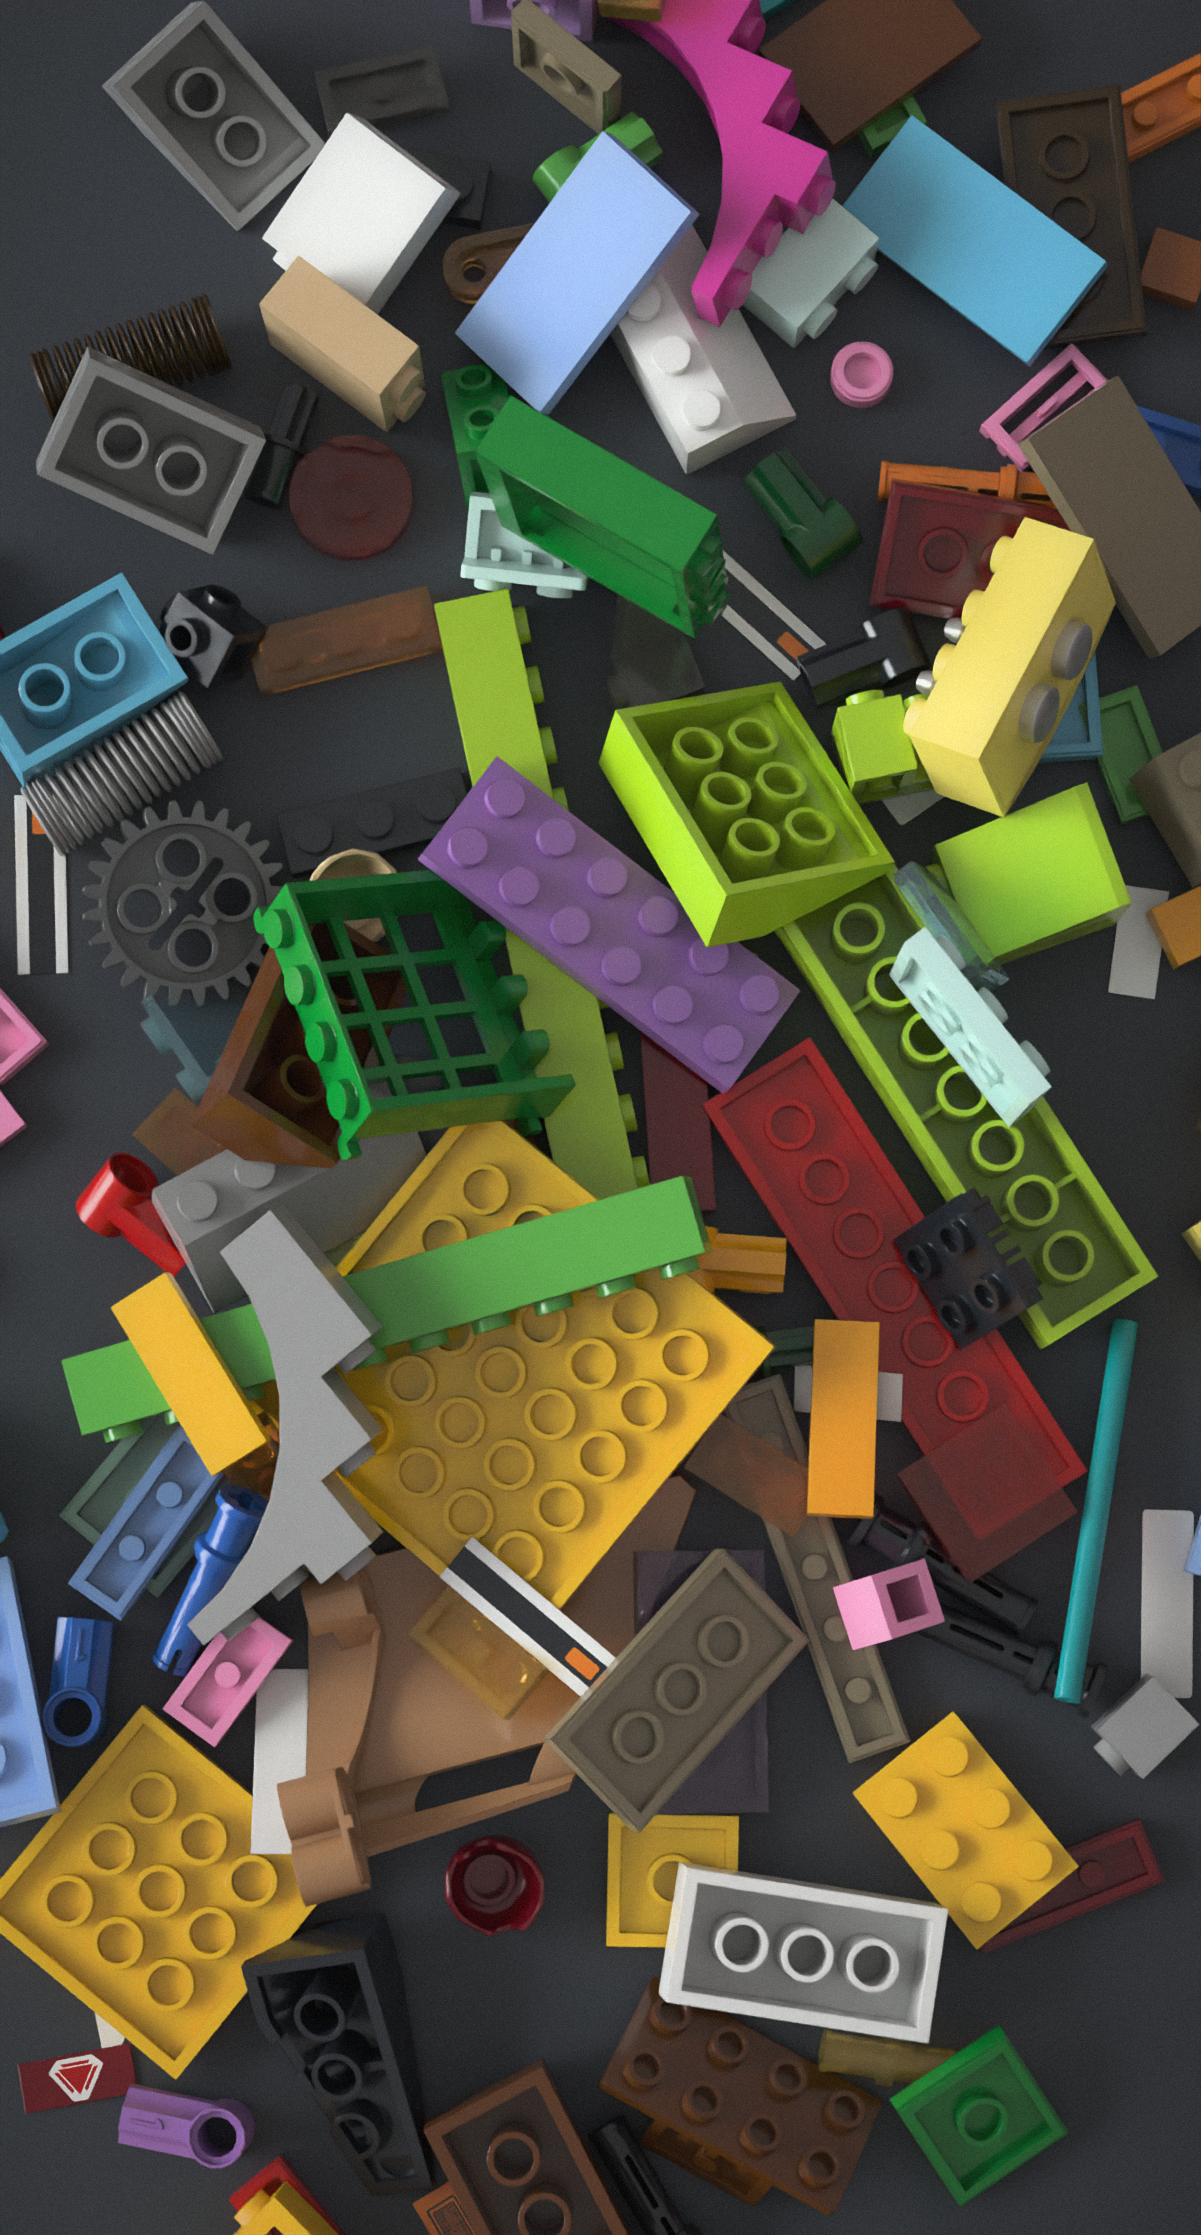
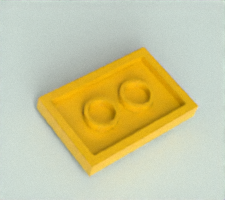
(965, 1830)

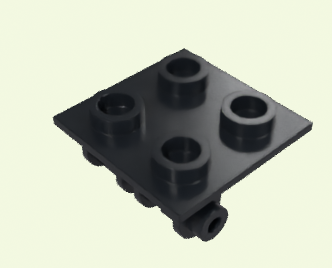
(964, 1269)

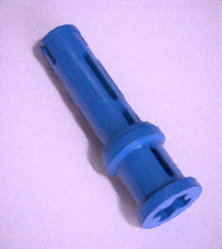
(218, 1557)

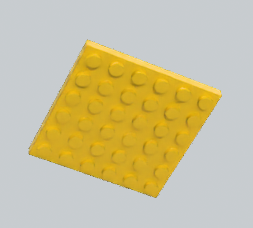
(545, 1427)

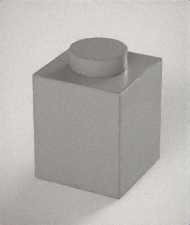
(1142, 1728)

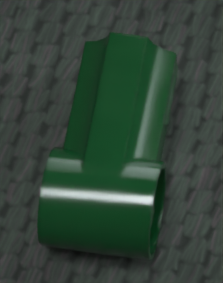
(811, 527)

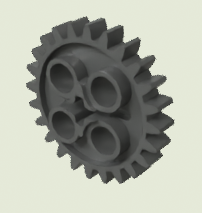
(141, 869)

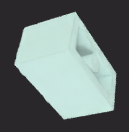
(811, 272)

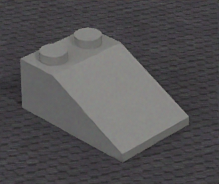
(215, 114)

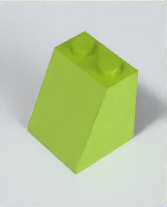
(1035, 875)

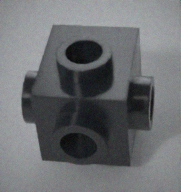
(210, 634)

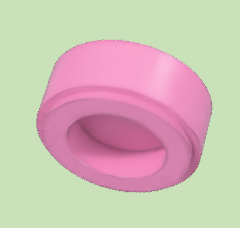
(861, 374)

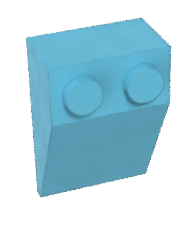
(80, 678)

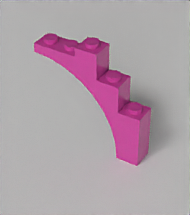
(753, 106)

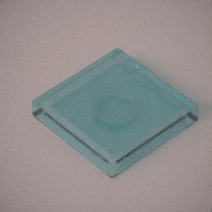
(945, 917)

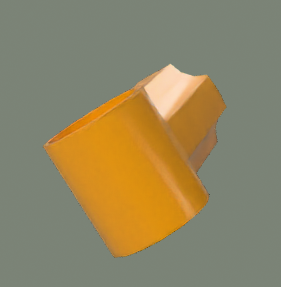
(743, 1263)

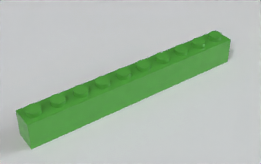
(433, 1293)

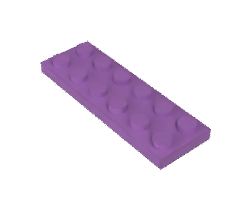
(607, 925)

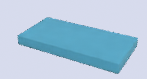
(973, 241)

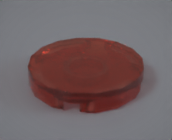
(351, 498)

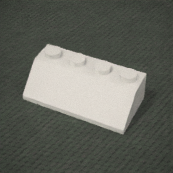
(698, 378)

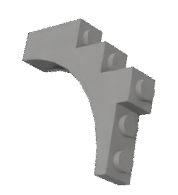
(310, 1328)

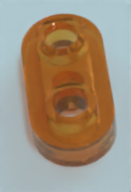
(483, 250)

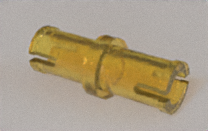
(878, 2058)

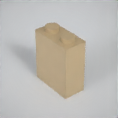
(344, 345)

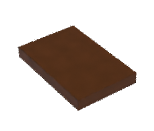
(867, 58)

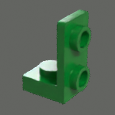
(473, 402)

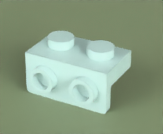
(500, 557)

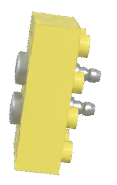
(1012, 667)

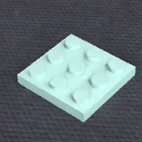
(970, 1025)

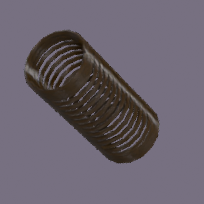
(204, 335)

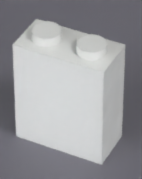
(361, 212)

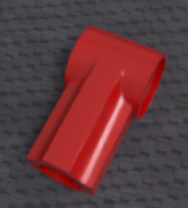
(121, 1205)

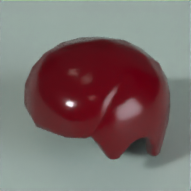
(494, 1885)

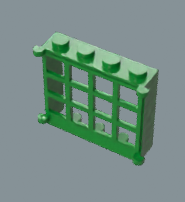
(487, 999)

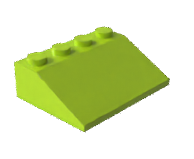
(740, 809)

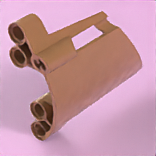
(395, 1715)

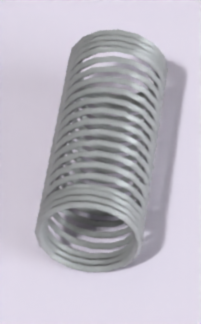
(59, 825)

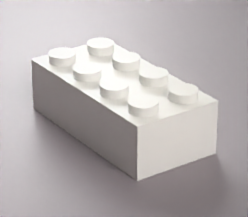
(803, 1952)

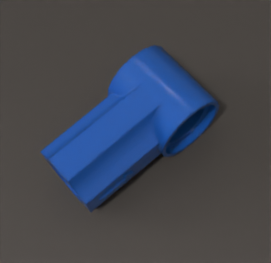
(80, 1673)

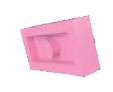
(227, 1679)

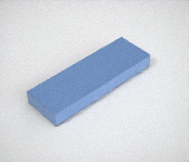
(146, 1527)

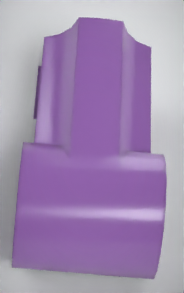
(178, 2124)

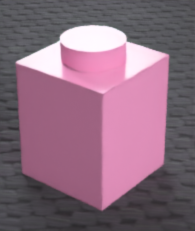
(888, 1604)

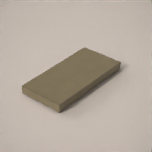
(1126, 496)
(676, 1690)

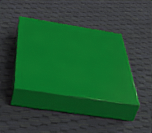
(979, 2115)

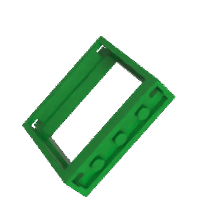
(605, 517)

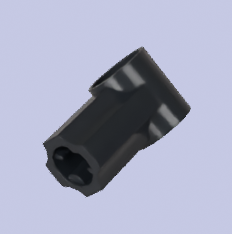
(880, 653)

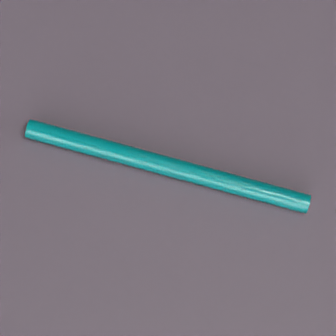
(1096, 1511)

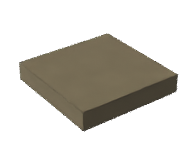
(565, 67)

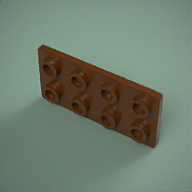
(738, 2104)

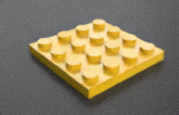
(151, 1892)

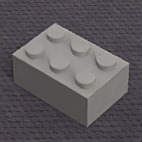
(150, 451)

